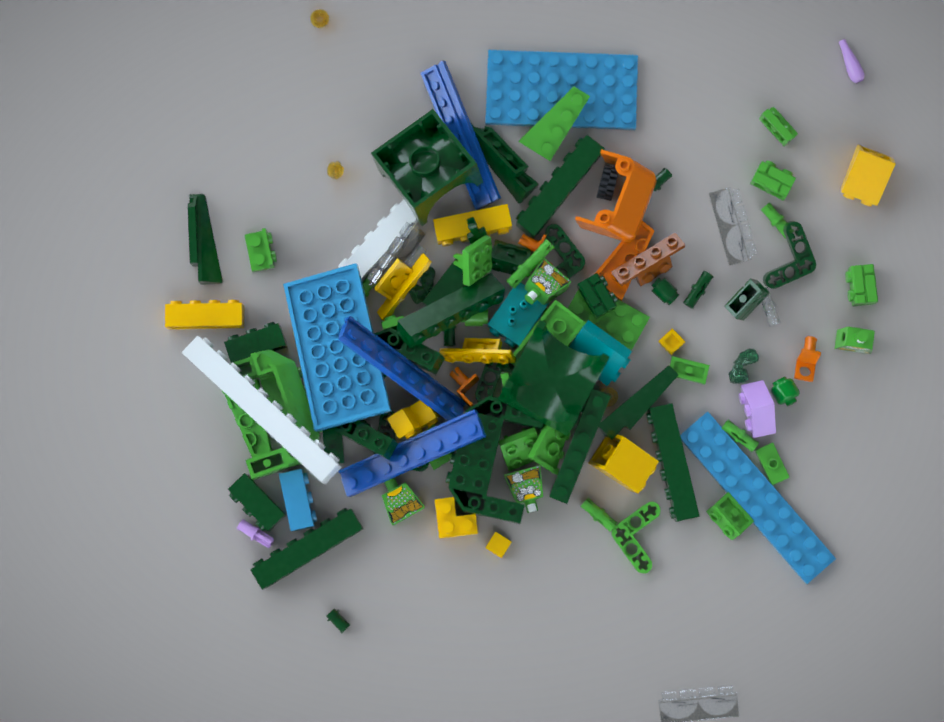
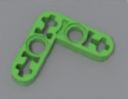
(630, 531)

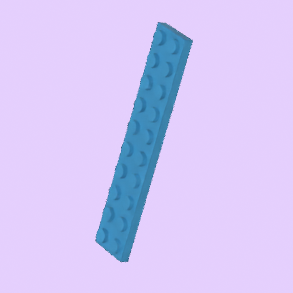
(757, 497)

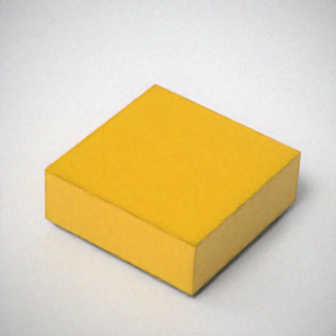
(671, 341)
(498, 545)

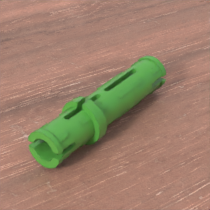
(525, 269)

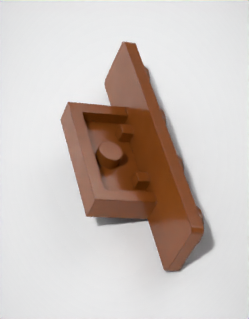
(650, 262)

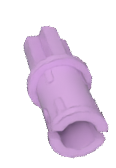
(255, 533)

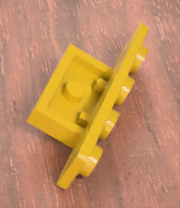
(398, 282)
(479, 350)

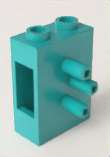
(516, 317)
(595, 341)

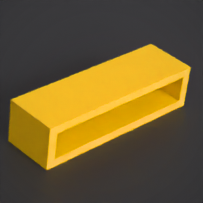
(455, 227)
(204, 315)

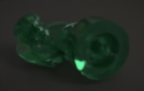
(419, 293)
(738, 373)

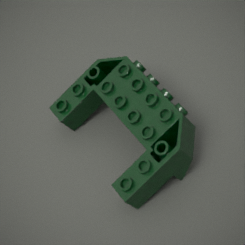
(360, 430)
(475, 463)

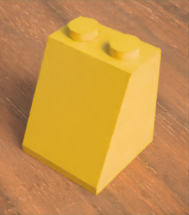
(867, 175)
(624, 462)

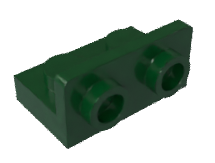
(508, 256)

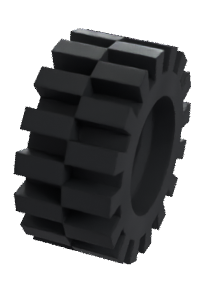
(607, 183)

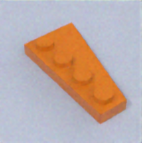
(624, 252)

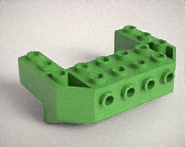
(284, 385)

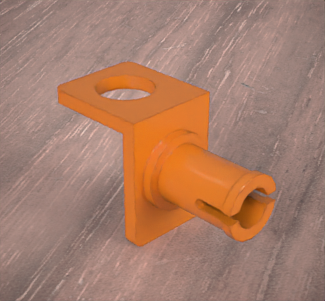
(531, 243)
(807, 358)
(464, 382)

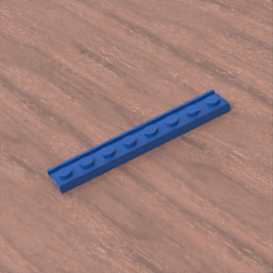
(452, 112)
(400, 369)
(413, 453)

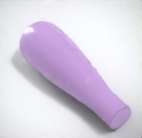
(852, 65)

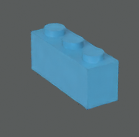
(298, 499)

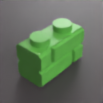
(773, 180)
(862, 285)

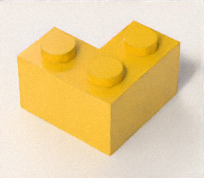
(411, 420)
(451, 525)

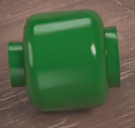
(785, 391)

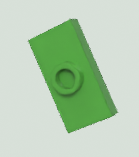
(772, 463)

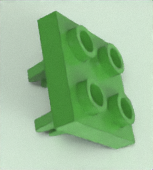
(475, 260)
(517, 448)

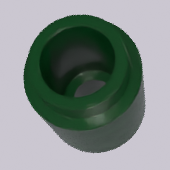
(664, 290)

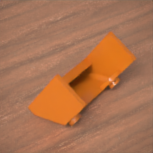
(631, 205)

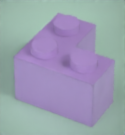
(758, 408)

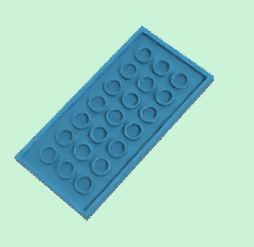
(529, 83)
(336, 378)

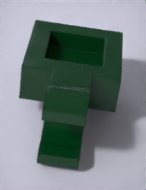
(475, 232)

